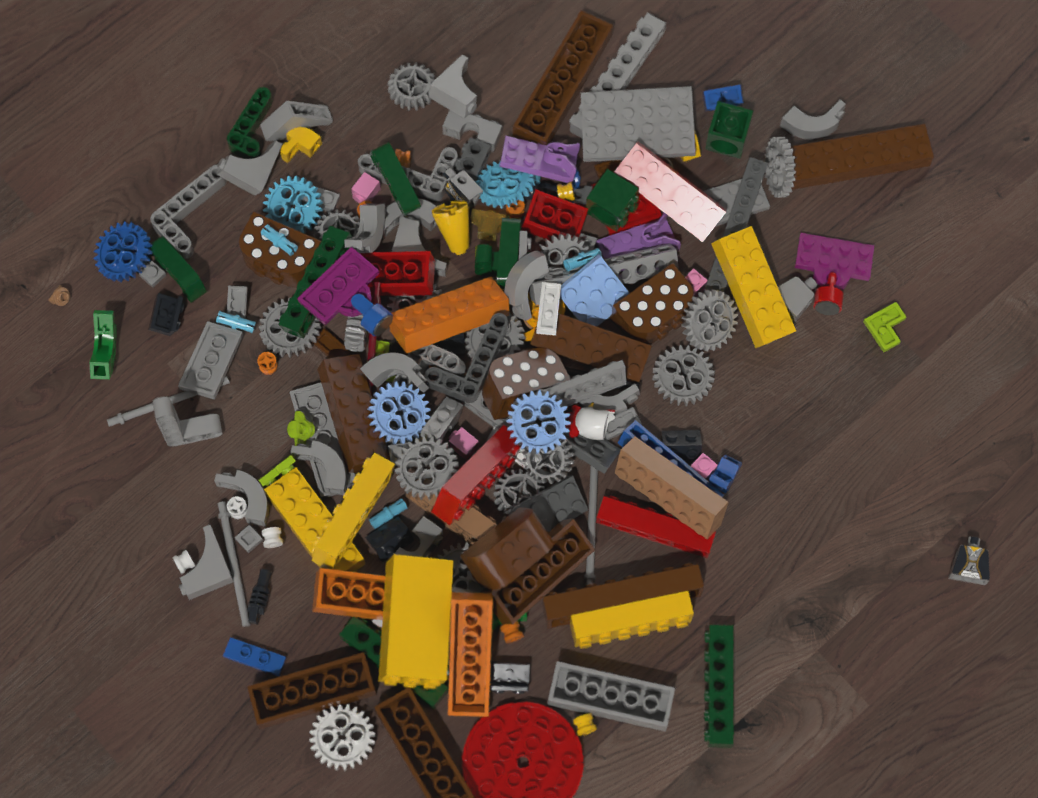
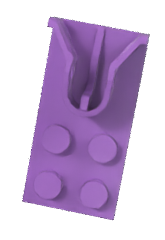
(540, 159)
(638, 238)

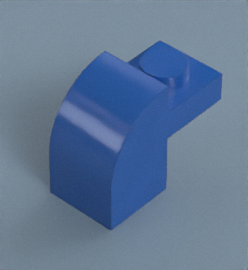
(725, 473)

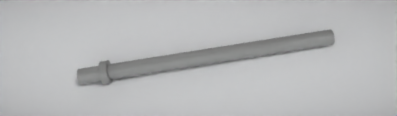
(149, 408)
(224, 516)
(589, 576)

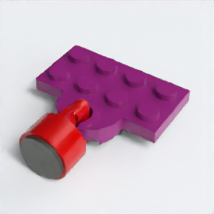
(832, 267)

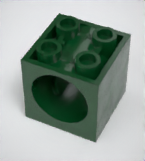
(729, 129)
(612, 200)

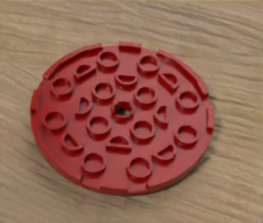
(525, 732)

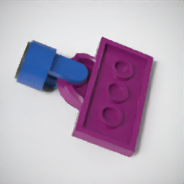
(346, 292)

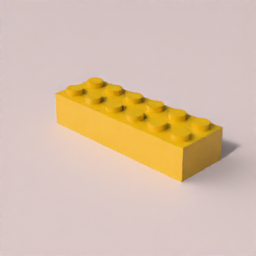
(753, 287)
(352, 512)
(307, 515)
(631, 619)

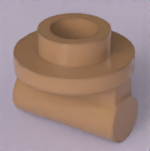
(60, 296)

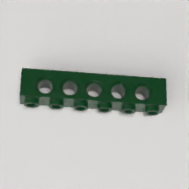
(300, 325)
(351, 634)
(725, 737)

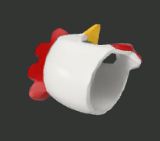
(589, 422)

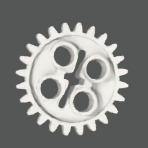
(327, 726)

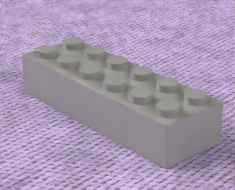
(611, 696)

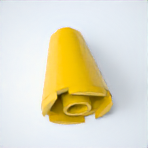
(454, 225)

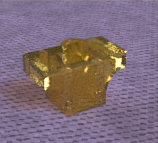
(488, 223)

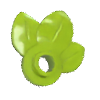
(300, 428)

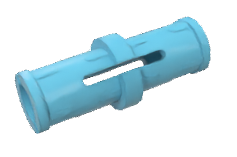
(279, 240)
(573, 263)
(235, 321)
(388, 513)

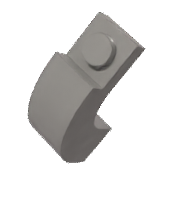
(813, 127)
(423, 215)
(370, 228)
(520, 279)
(391, 364)
(615, 402)
(329, 459)
(258, 506)

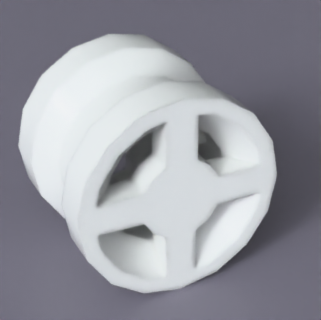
(236, 503)
(272, 537)
(183, 561)

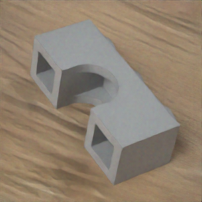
(488, 131)
(442, 420)
(428, 535)

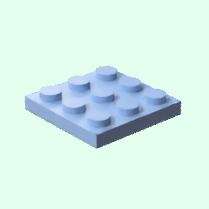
(593, 292)

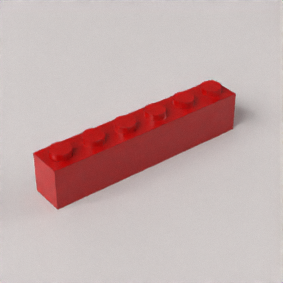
(652, 526)

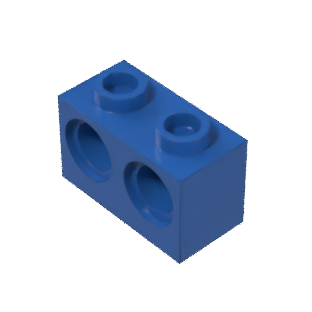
(730, 95)

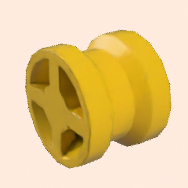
(566, 192)
(584, 724)

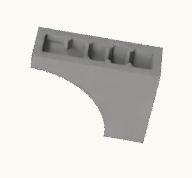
(451, 90)
(294, 115)
(249, 173)
(408, 240)
(209, 572)

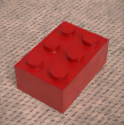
(553, 215)

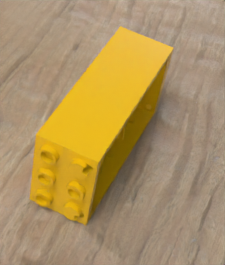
(416, 621)

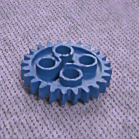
(121, 267)

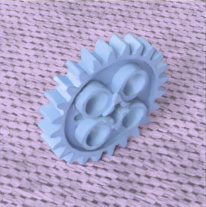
(533, 404)
(415, 407)

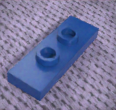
(254, 657)

